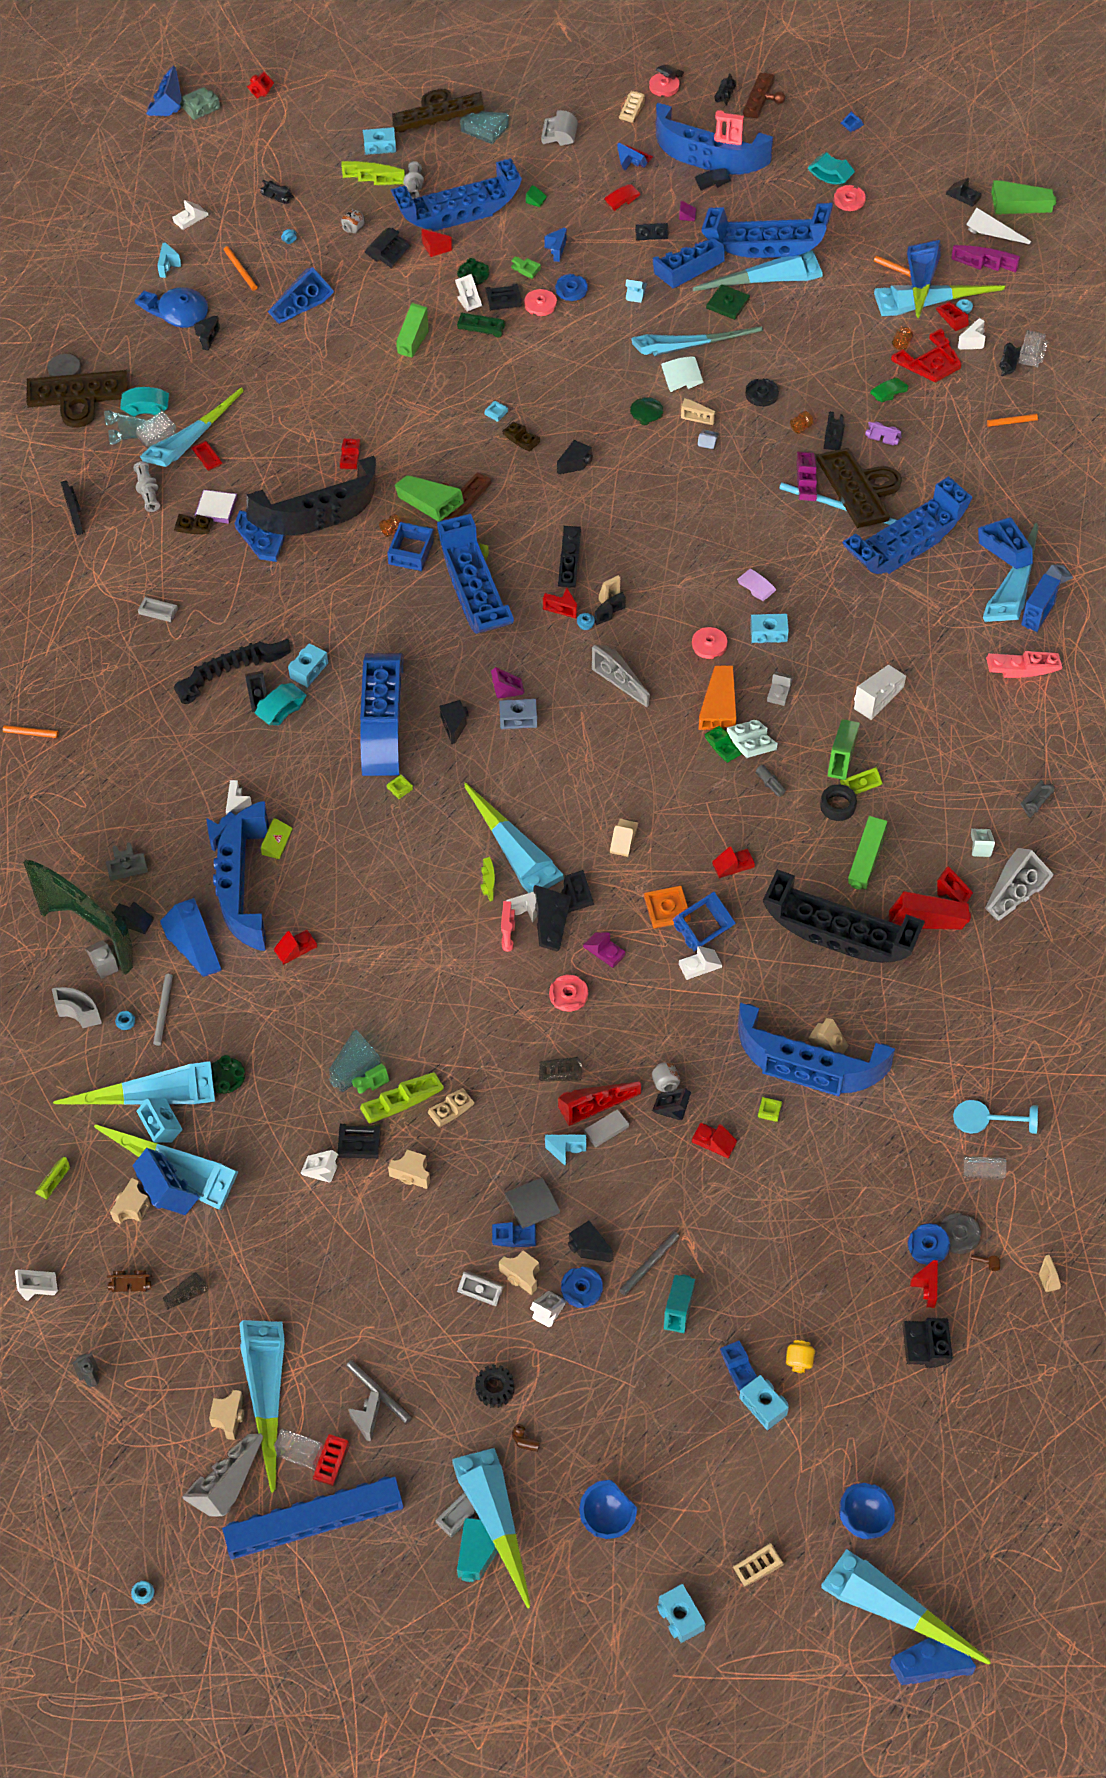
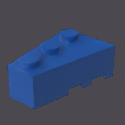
(1006, 542)
(162, 1183)
(930, 1661)

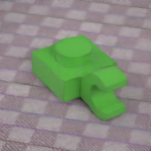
(528, 267)
(374, 1079)

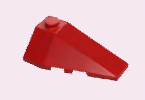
(590, 1101)

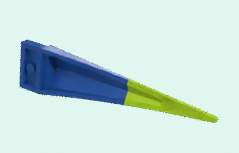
(922, 264)

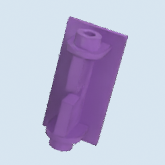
(891, 434)

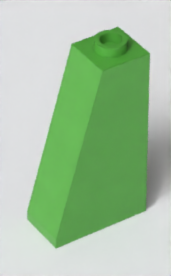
(1020, 198)
(429, 497)
(843, 749)
(867, 853)

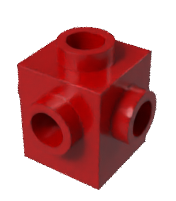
(260, 84)

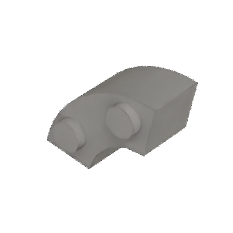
(76, 1005)

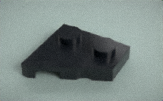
(577, 887)

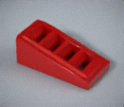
(954, 317)
(331, 1441)

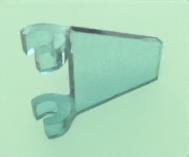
(126, 424)

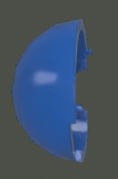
(606, 1510)
(866, 1511)

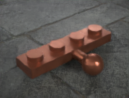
(760, 93)
(470, 493)

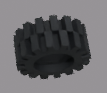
(494, 1398)

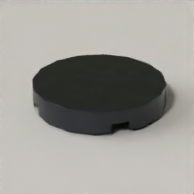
(762, 392)

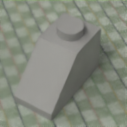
(102, 959)

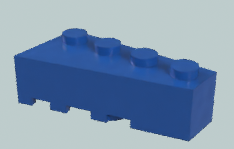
(689, 262)

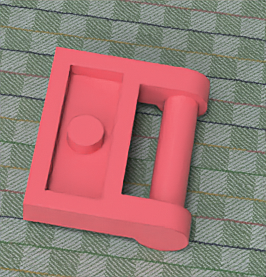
(734, 129)
(507, 925)

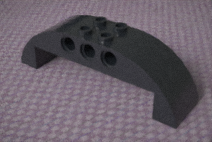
(315, 509)
(838, 925)

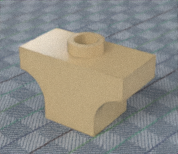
(829, 1037)
(410, 1169)
(130, 1203)
(521, 1271)
(228, 1413)

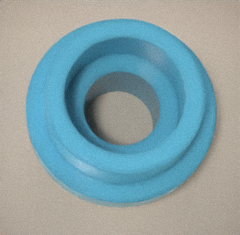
(965, 305)
(138, 1587)

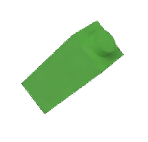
(413, 330)

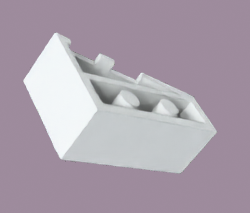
(878, 691)

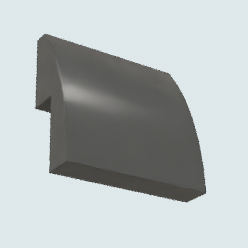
(532, 1203)

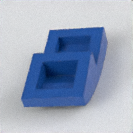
(149, 302)
(513, 1236)
(738, 1364)

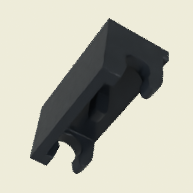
(834, 432)

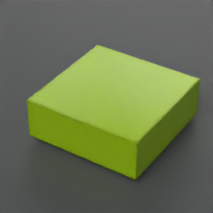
(400, 786)
(769, 1109)

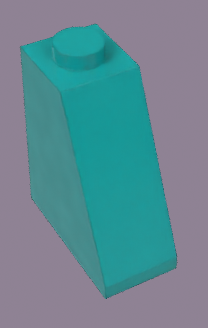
(679, 1303)
(475, 1551)

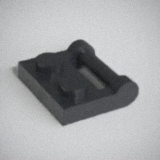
(503, 297)
(359, 1145)

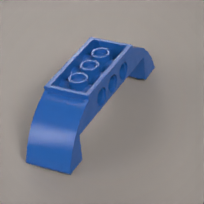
(460, 203)
(913, 532)
(380, 713)
(809, 1064)

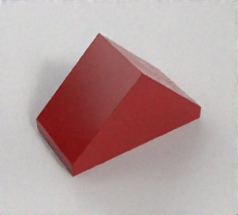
(436, 243)

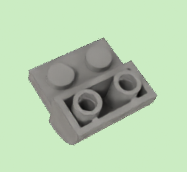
(560, 128)

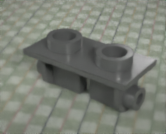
(1037, 797)
(86, 1369)

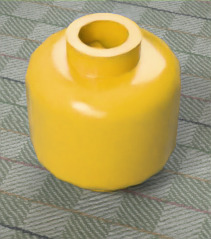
(800, 1356)

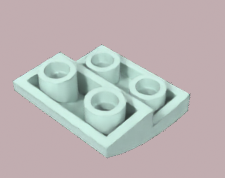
(681, 373)
(751, 738)

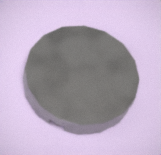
(63, 365)
(962, 1232)

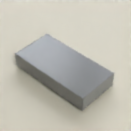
(158, 609)
(606, 1128)
(453, 1517)

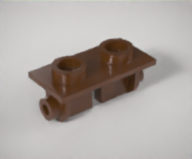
(138, 1281)

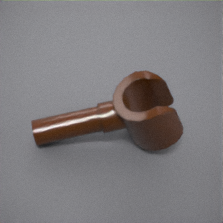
(993, 1261)

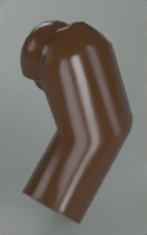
(522, 1440)

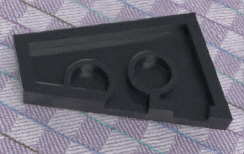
(73, 506)
(552, 914)

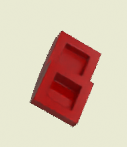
(620, 196)
(350, 453)

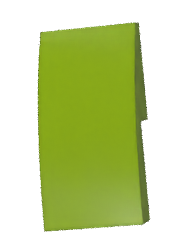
(488, 885)

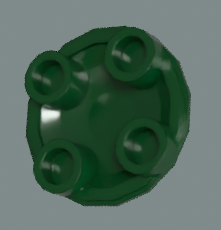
(477, 269)
(646, 410)
(227, 1074)

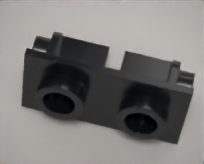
(725, 90)
(282, 193)
(651, 231)
(1009, 359)

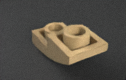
(451, 1108)

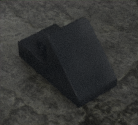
(963, 193)
(207, 330)
(135, 917)
(672, 1103)

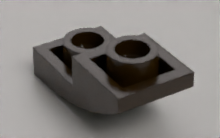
(519, 436)
(190, 525)

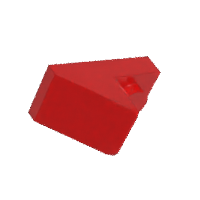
(561, 605)
(731, 863)
(953, 886)
(292, 947)
(715, 1140)
(927, 1279)

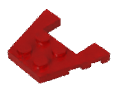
(935, 363)

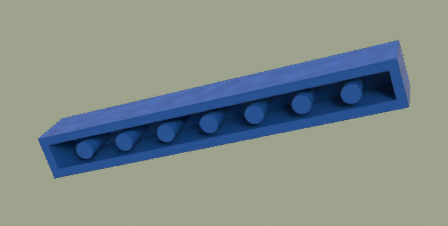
(312, 1517)

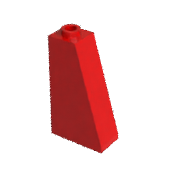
(935, 911)

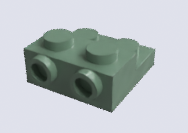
(200, 103)

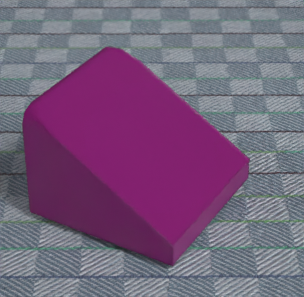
(687, 212)

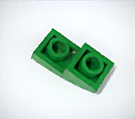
(888, 389)

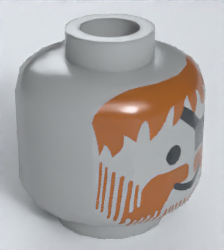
(353, 221)
(666, 1077)

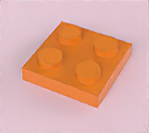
(665, 905)

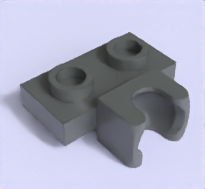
(126, 863)

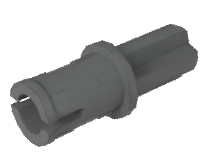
(770, 780)

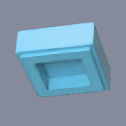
(496, 410)

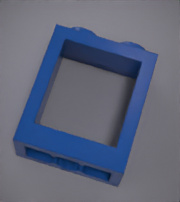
(409, 559)
(1040, 602)
(718, 911)

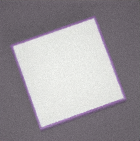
(217, 505)

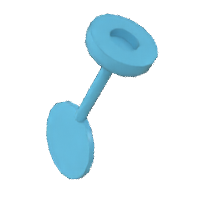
(974, 1117)

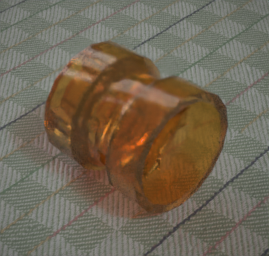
(902, 338)
(801, 422)
(390, 525)

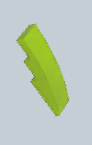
(375, 172)
(399, 1099)

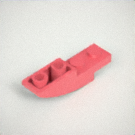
(1024, 665)

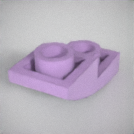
(756, 584)

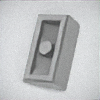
(480, 1288)

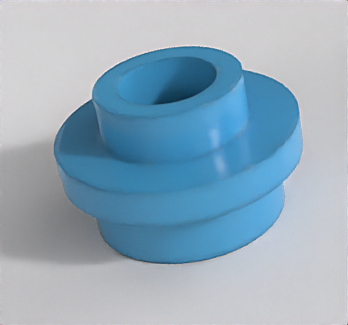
(289, 236)
(585, 621)
(122, 1016)

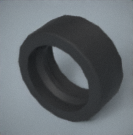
(838, 814)

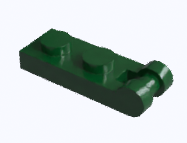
(481, 324)

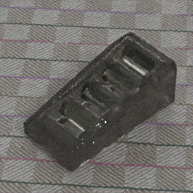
(569, 1075)
(187, 1290)

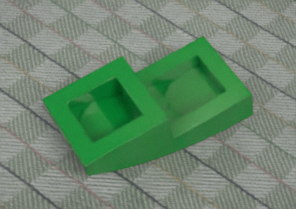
(722, 744)

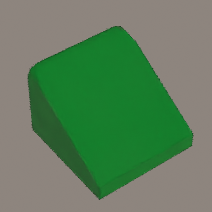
(535, 196)

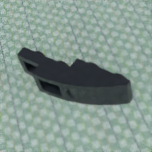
(569, 556)

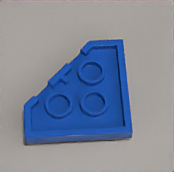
(263, 543)

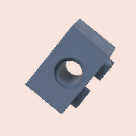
(518, 714)

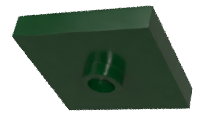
(728, 302)

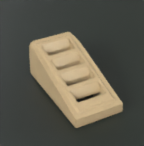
(632, 106)
(693, 411)
(609, 589)
(1049, 1275)
(754, 1558)

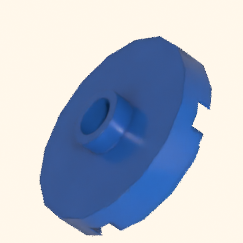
(571, 287)
(928, 1234)
(585, 1278)

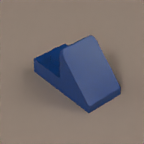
(630, 156)
(556, 242)
(215, 830)

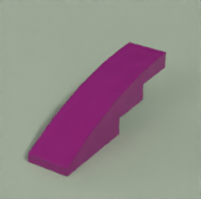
(981, 256)
(806, 476)

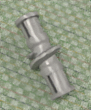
(413, 179)
(146, 486)

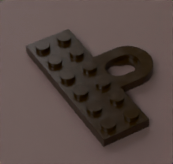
(432, 113)
(75, 389)
(854, 488)

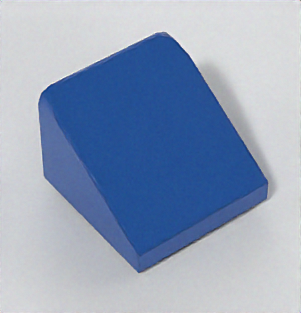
(852, 122)

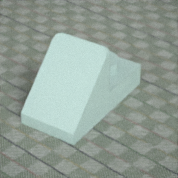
(982, 842)

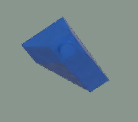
(167, 97)
(301, 296)
(187, 931)

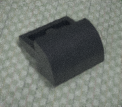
(387, 247)
(927, 1342)

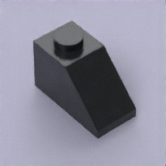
(574, 458)
(256, 688)
(454, 719)
(589, 1243)

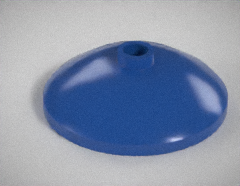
(183, 307)

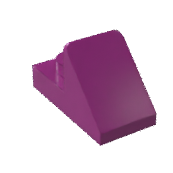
(506, 684)
(601, 946)

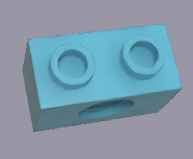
(379, 141)
(769, 628)
(308, 665)
(159, 1120)
(766, 1413)
(679, 1600)

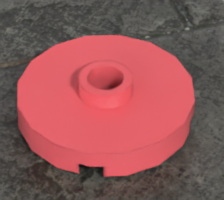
(663, 85)
(849, 198)
(540, 302)
(707, 649)
(572, 985)

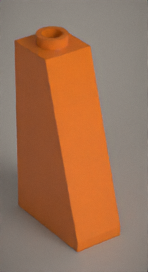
(719, 700)

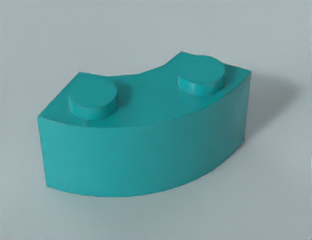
(831, 169)
(144, 400)
(280, 704)

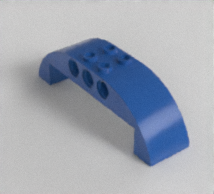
(701, 150)
(767, 238)
(471, 576)
(230, 874)

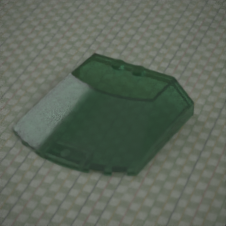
(59, 894)

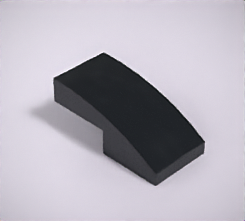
(669, 71)
(718, 177)
(606, 609)

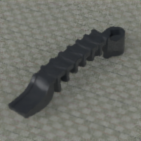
(189, 688)

